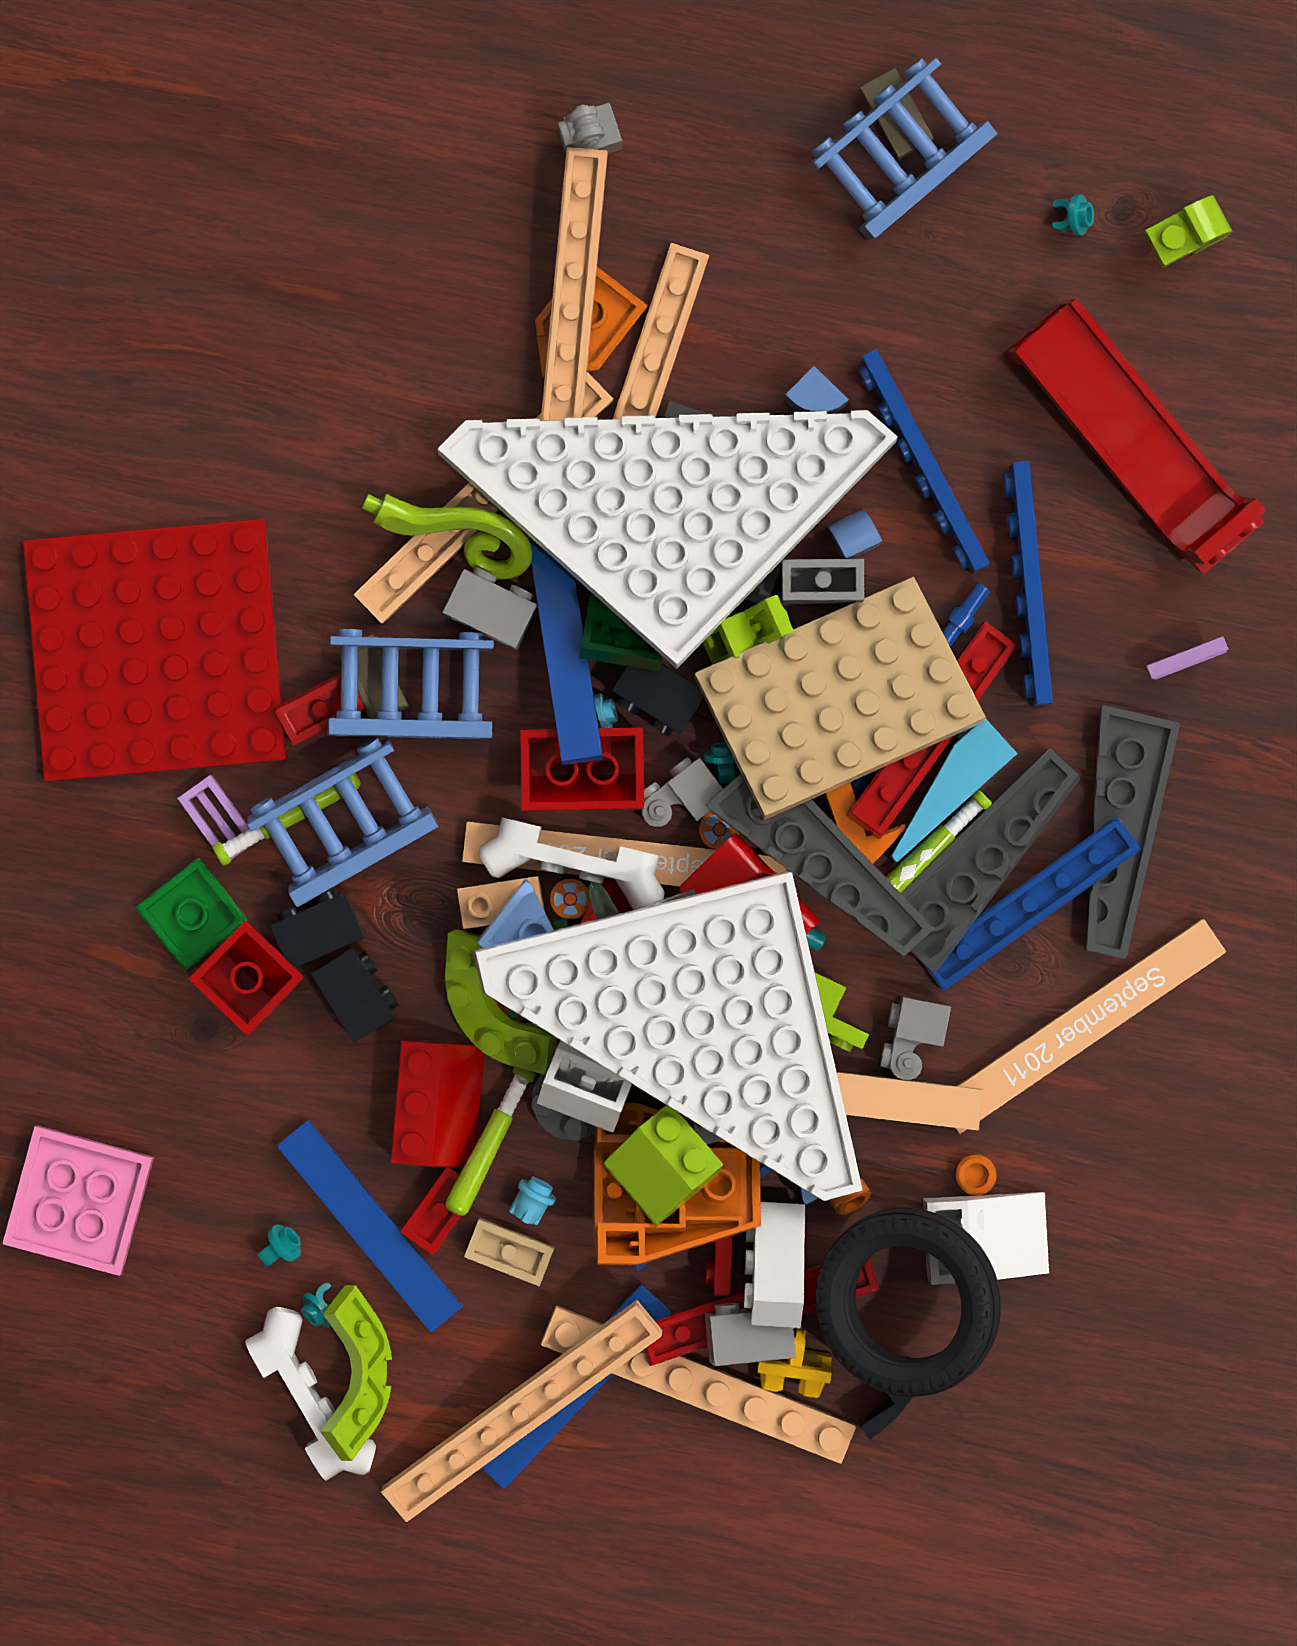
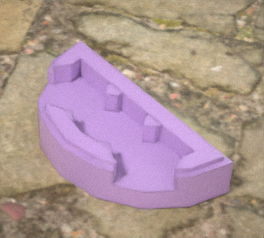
(1188, 658)

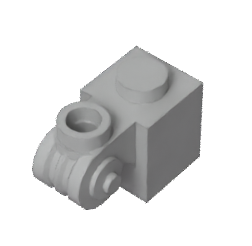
(591, 129)
(690, 787)
(913, 1024)

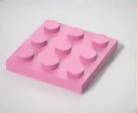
(78, 1200)

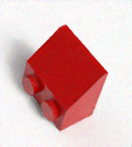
(246, 978)

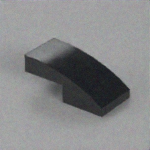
(882, 1416)

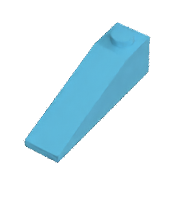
(965, 768)

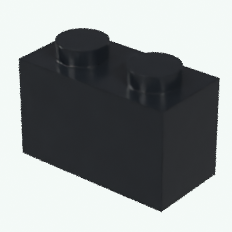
(661, 695)
(319, 929)
(356, 994)

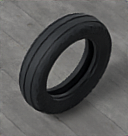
(851, 1341)

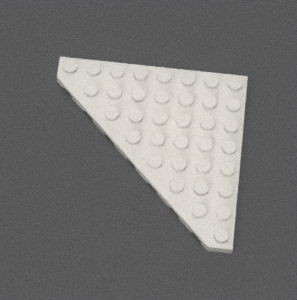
(669, 512)
(704, 1011)

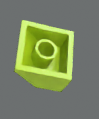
(663, 1164)

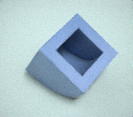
(815, 394)
(854, 535)

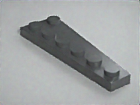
(1129, 784)
(828, 862)
(978, 862)

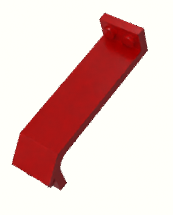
(1135, 436)

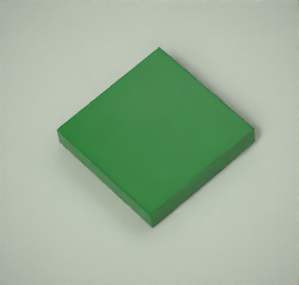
(192, 914)

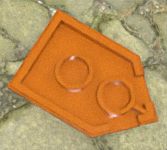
(612, 318)

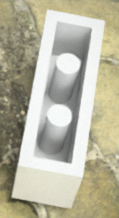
(776, 1266)

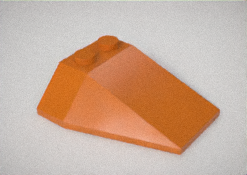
(717, 1211)

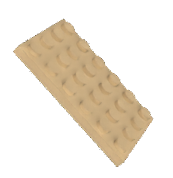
(839, 698)

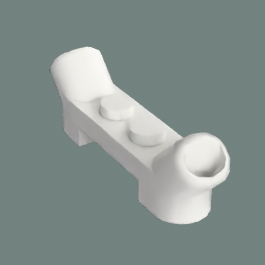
(519, 843)
(273, 1351)

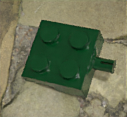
(612, 641)

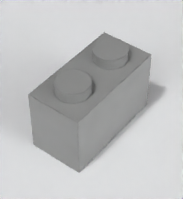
(822, 581)
(490, 608)
(736, 1341)

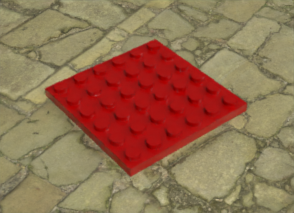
(154, 650)

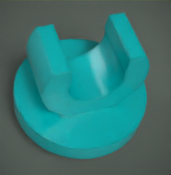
(1079, 215)
(722, 760)
(283, 1243)
(315, 1306)

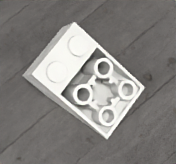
(583, 1089)
(1004, 1225)

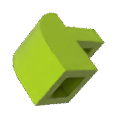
(1188, 231)
(747, 629)
(841, 1033)

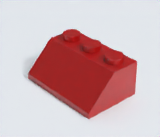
(585, 786)
(437, 1103)

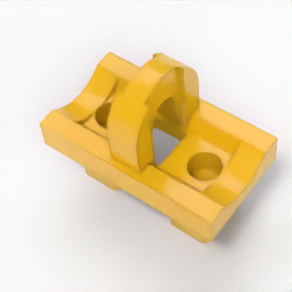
(809, 1366)

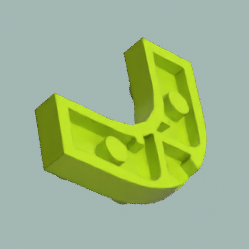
(483, 1020)
(368, 1352)

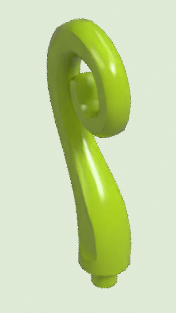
(412, 520)

